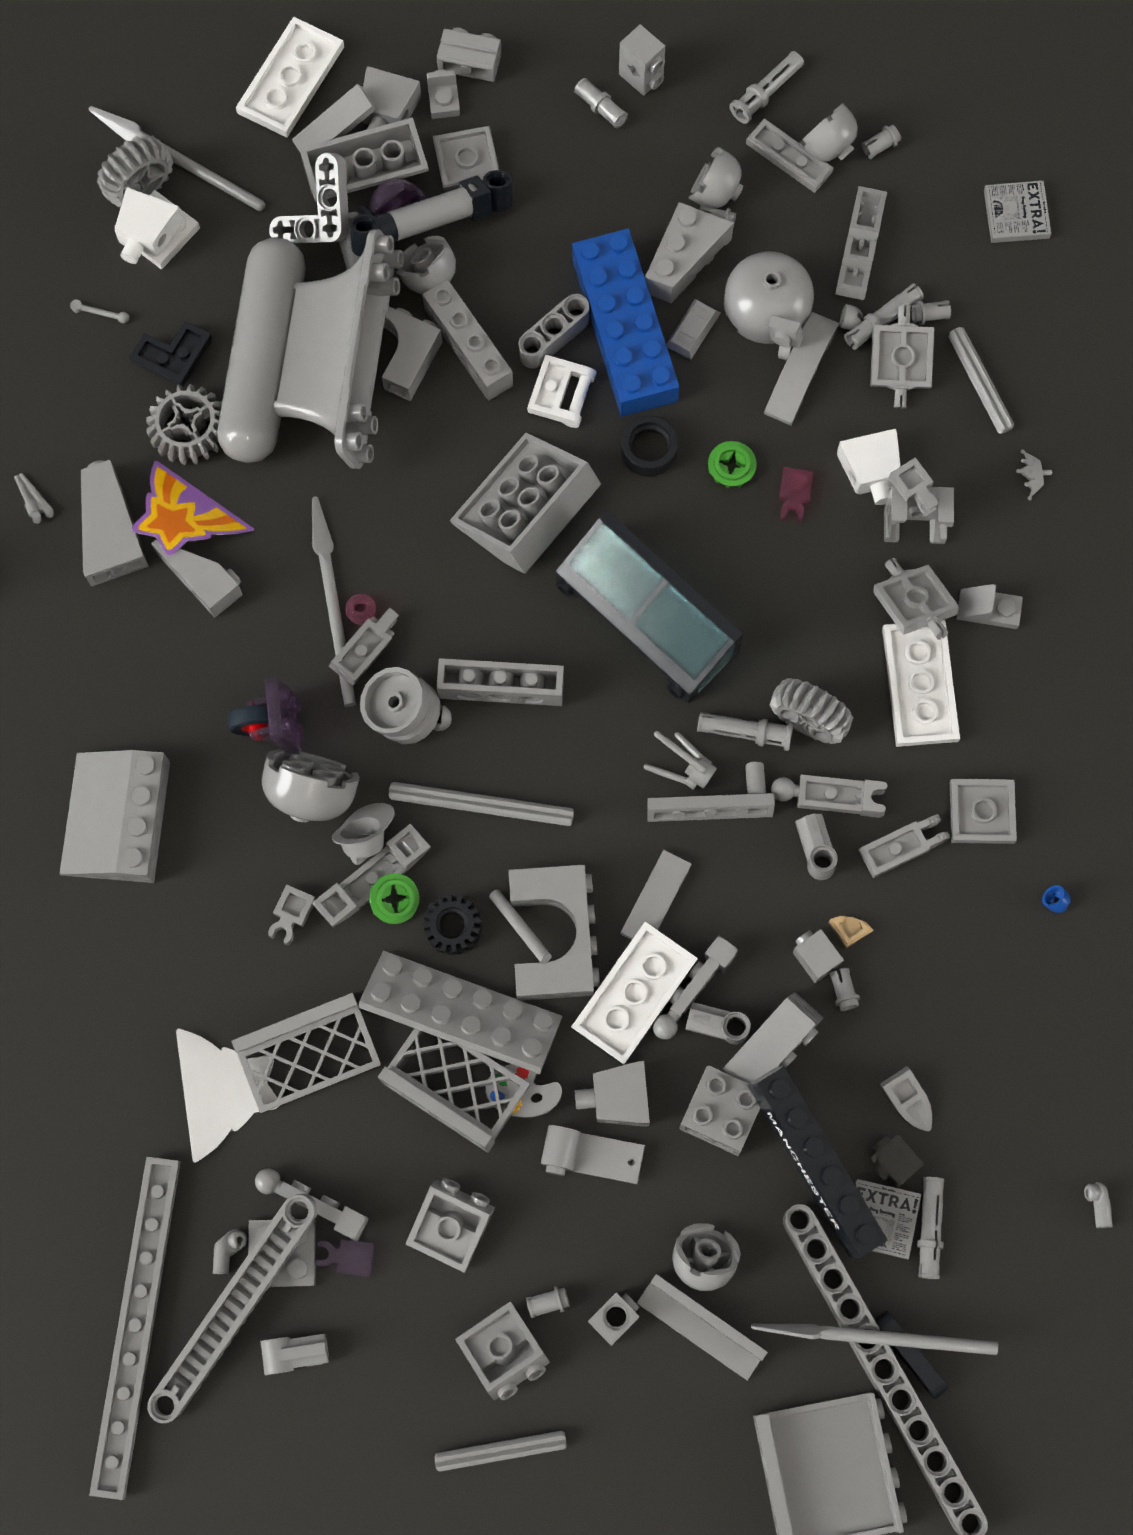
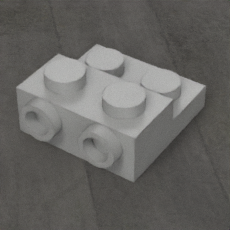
(450, 1224)
(503, 1352)

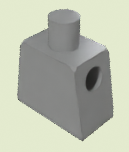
(391, 95)
(618, 1095)

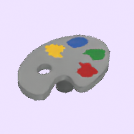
(550, 1093)

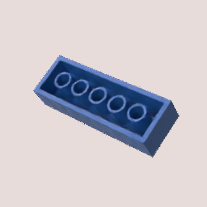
(625, 322)

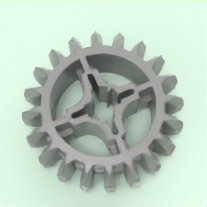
(137, 165)
(168, 438)
(811, 711)

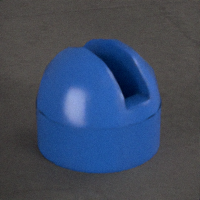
(1059, 893)

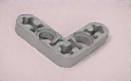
(322, 221)

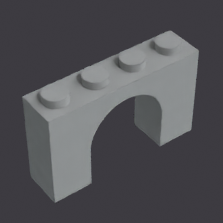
(414, 354)
(572, 973)

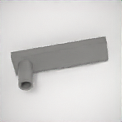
(750, 805)

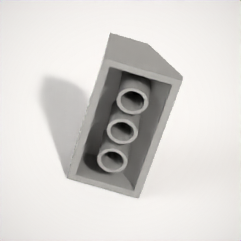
(370, 156)

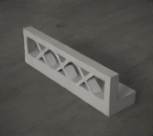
(701, 1327)

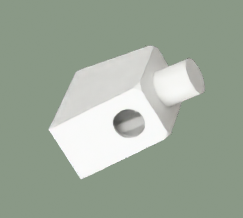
(145, 225)
(870, 461)

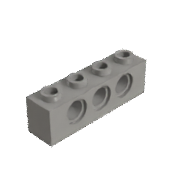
(468, 340)
(500, 682)

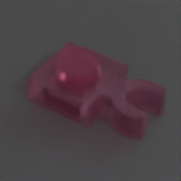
(795, 490)

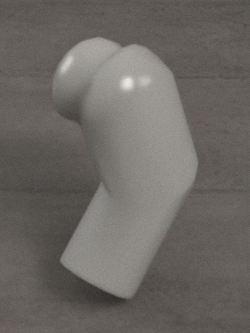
(1102, 1208)
(225, 1248)

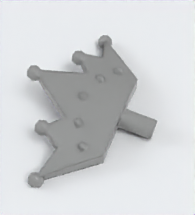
(1033, 473)

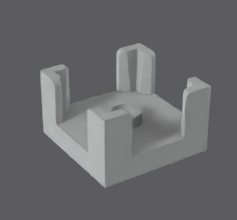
(898, 511)

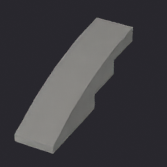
(861, 243)

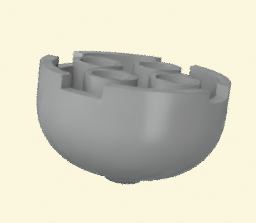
(753, 301)
(305, 796)

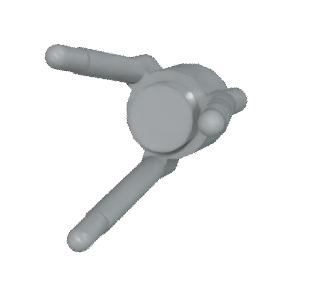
(699, 768)

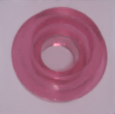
(360, 617)

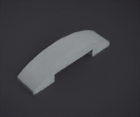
(800, 368)
(354, 892)

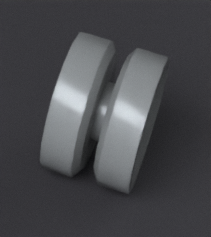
(400, 705)

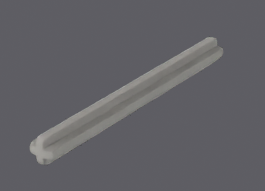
(481, 803)

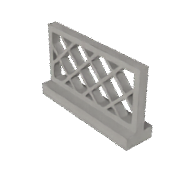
(293, 1027)
(445, 1110)

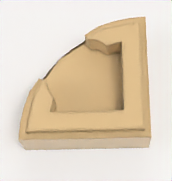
(849, 929)

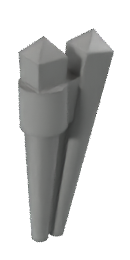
(34, 502)

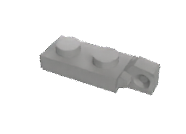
(364, 647)

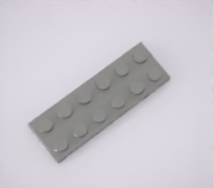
(460, 1012)

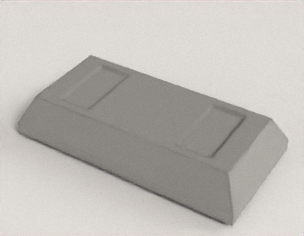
(692, 329)

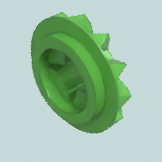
(722, 454)
(404, 908)

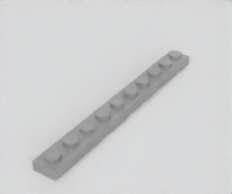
(135, 1329)

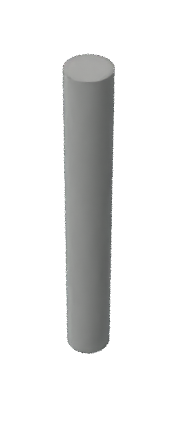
(520, 926)

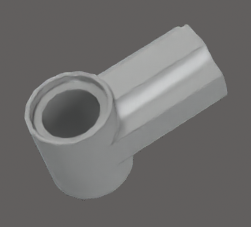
(816, 844)
(713, 1023)
(285, 1354)

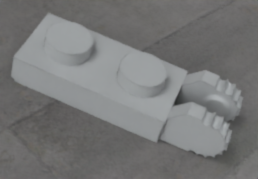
(901, 846)

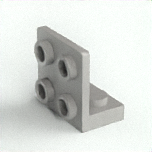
(721, 1111)

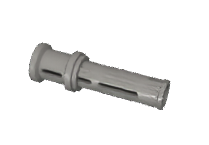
(758, 94)
(760, 732)

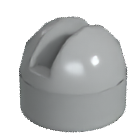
(850, 317)
(445, 719)

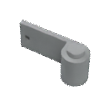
(591, 1155)

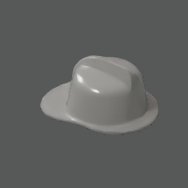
(364, 831)

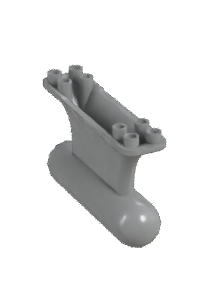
(307, 349)

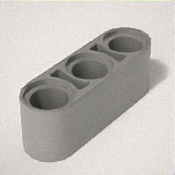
(557, 318)

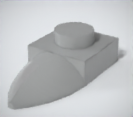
(909, 1098)

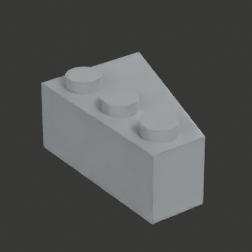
(685, 249)
(775, 1040)

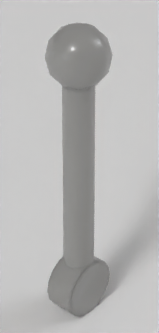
(77, 307)

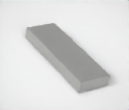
(337, 119)
(788, 155)
(657, 894)

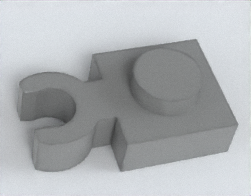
(292, 910)

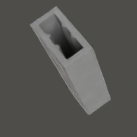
(107, 524)

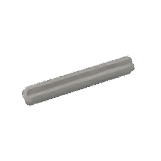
(981, 380)
(500, 1451)

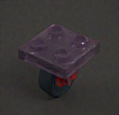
(271, 717)

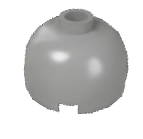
(832, 136)
(718, 181)
(427, 264)
(705, 1257)

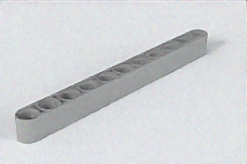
(897, 1379)

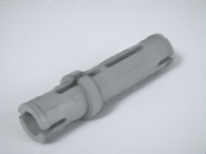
(883, 316)
(931, 1228)

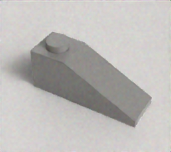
(204, 578)

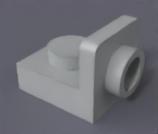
(443, 94)

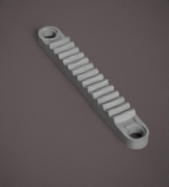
(232, 1308)

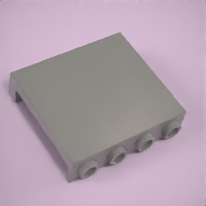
(830, 1468)

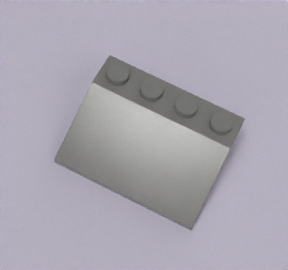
(526, 501)
(115, 815)

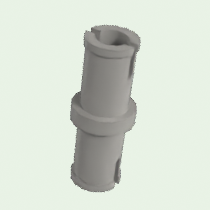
(600, 102)

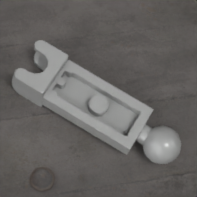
(832, 794)
(717, 958)
(347, 1221)

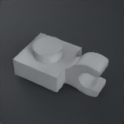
(786, 334)
(913, 482)

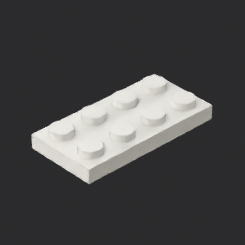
(290, 77)
(920, 687)
(634, 993)

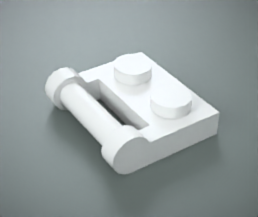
(552, 386)

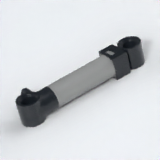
(472, 200)

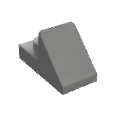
(988, 607)

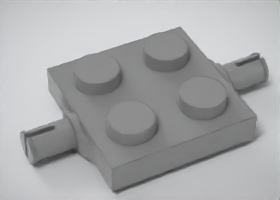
(902, 356)
(916, 599)

